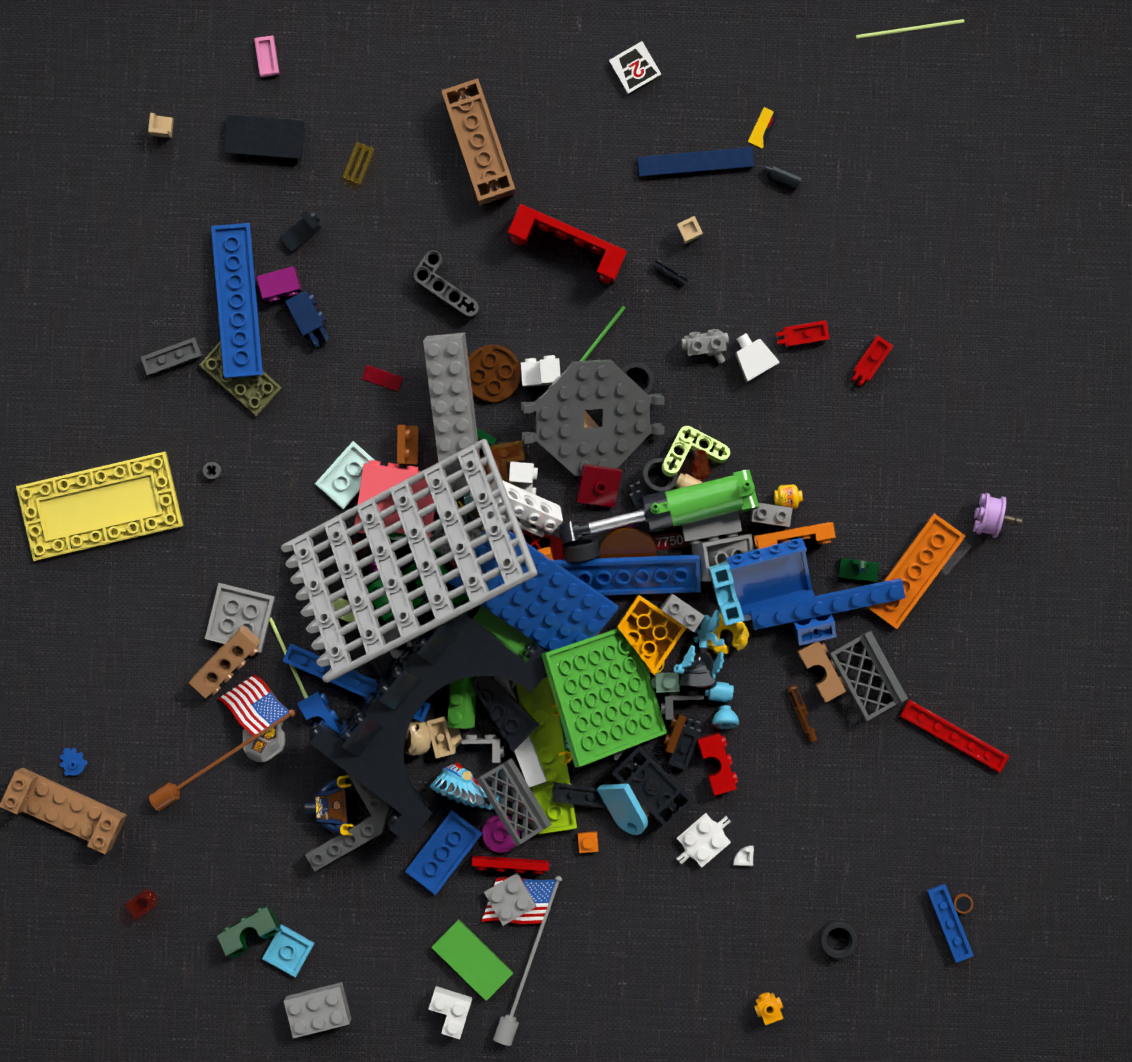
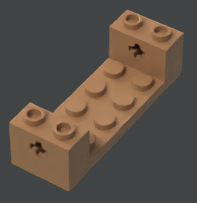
(478, 141)
(63, 809)

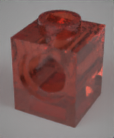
(134, 906)

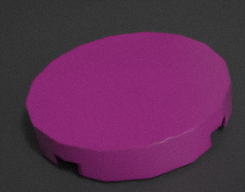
(496, 835)

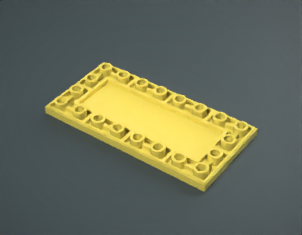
(99, 506)

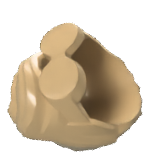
(417, 738)

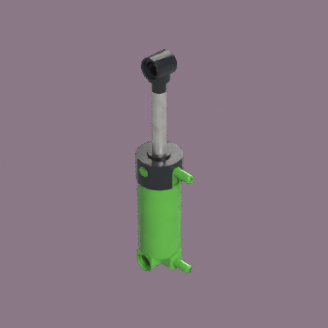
(677, 507)

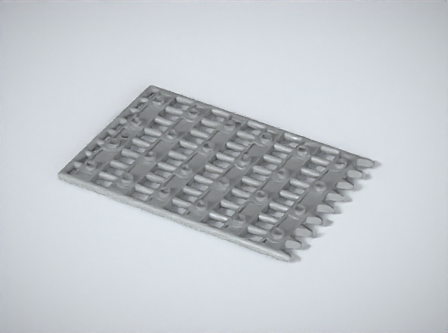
(423, 553)

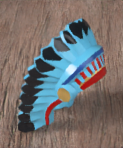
(462, 787)

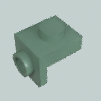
(666, 682)

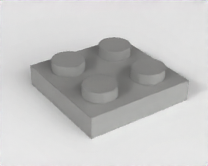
(510, 899)

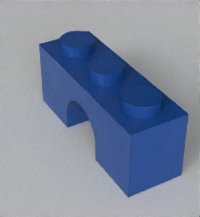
(317, 706)

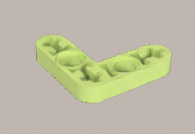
(686, 445)

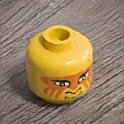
(788, 496)

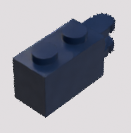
(307, 317)

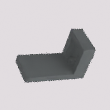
(667, 707)

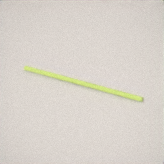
(909, 29)
(292, 667)

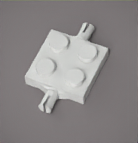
(703, 839)

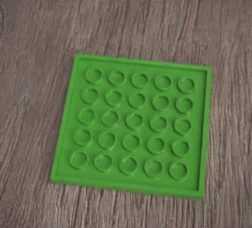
(603, 696)

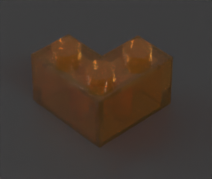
(505, 454)

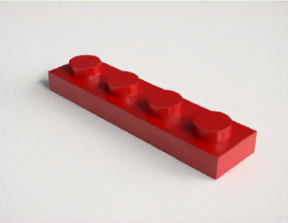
(517, 864)

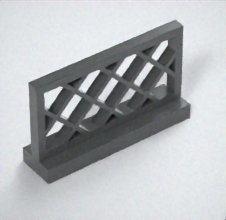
(883, 671)
(521, 797)

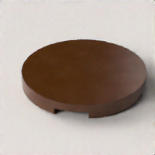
(494, 373)
(627, 543)

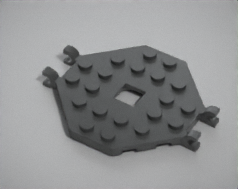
(590, 387)

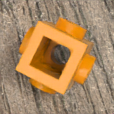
(772, 1013)

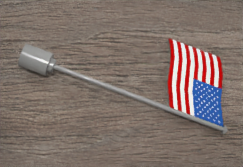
(543, 894)

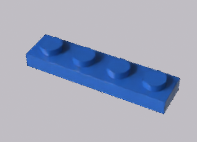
(950, 923)

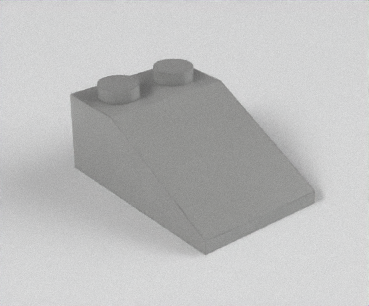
(718, 550)

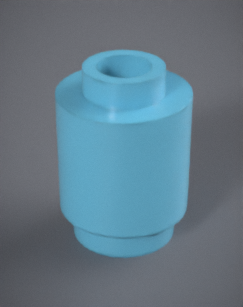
(721, 692)

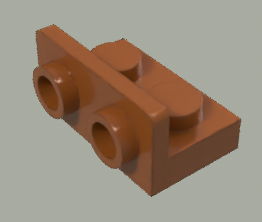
(407, 444)

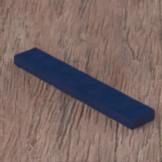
(695, 162)

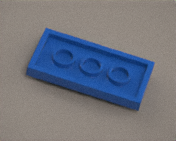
(443, 852)

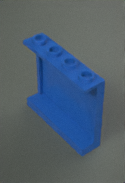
(771, 575)

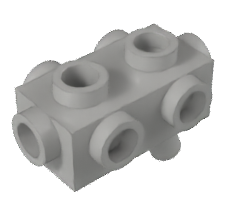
(709, 343)

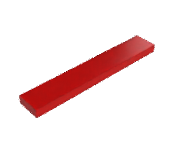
(954, 736)

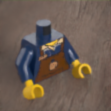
(332, 806)

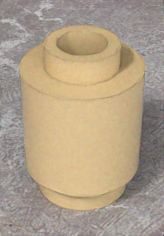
(686, 480)

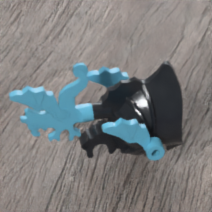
(698, 668)

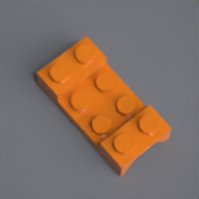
(820, 532)

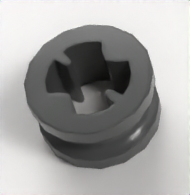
(218, 470)

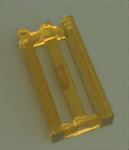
(352, 178)

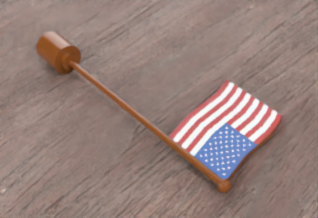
(254, 709)

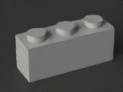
(712, 528)

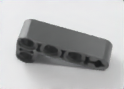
(448, 288)

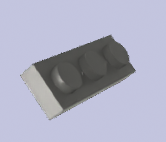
(171, 356)

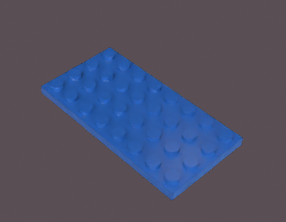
(550, 607)

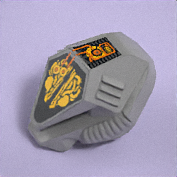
(266, 745)

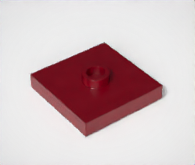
(599, 485)

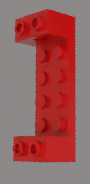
(527, 218)

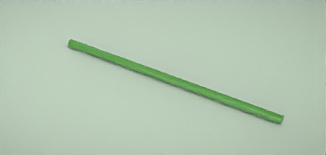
(603, 333)

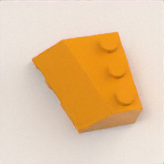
(650, 632)

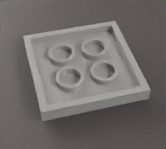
(236, 608)

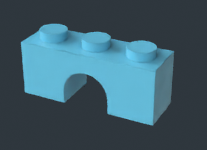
(725, 593)

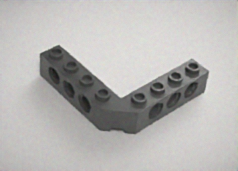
(361, 833)

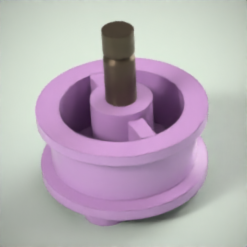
(992, 515)

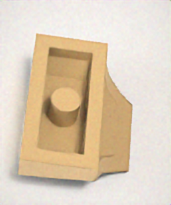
(443, 738)

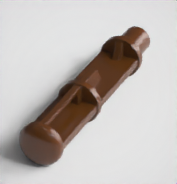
(802, 713)

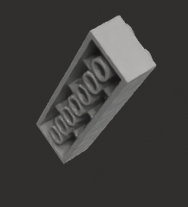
(450, 398)

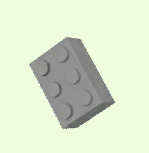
(317, 1010)

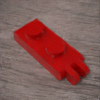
(804, 333)
(871, 360)

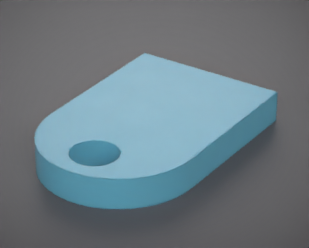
(624, 807)

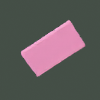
(266, 56)

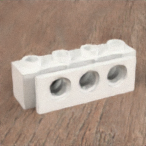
(531, 512)

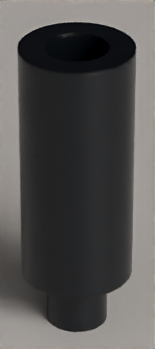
(783, 176)

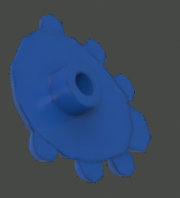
(72, 762)

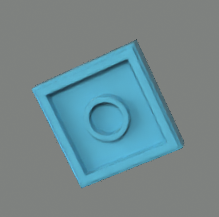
(288, 951)

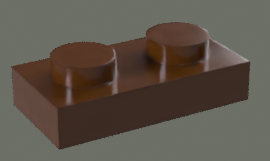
(677, 725)

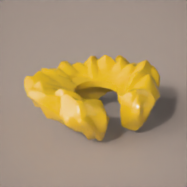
(739, 632)

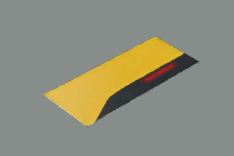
(763, 127)

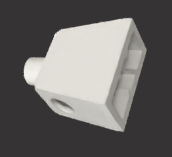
(754, 357)

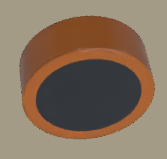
(963, 903)

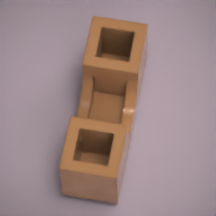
(831, 684)

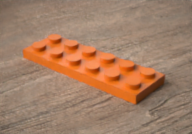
(919, 567)

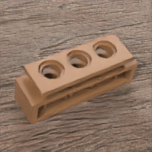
(205, 681)

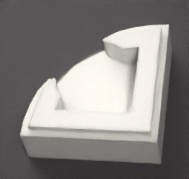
(744, 857)

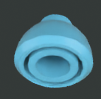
(725, 718)

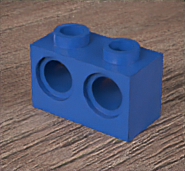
(814, 629)

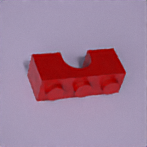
(723, 779)

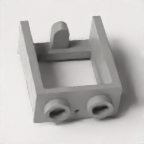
(682, 612)

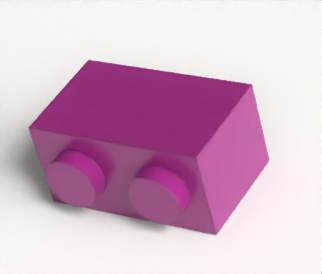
(279, 284)

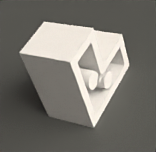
(540, 372)
(523, 475)
(454, 1006)

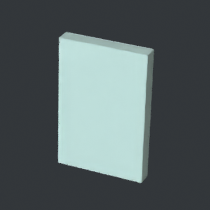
(344, 476)

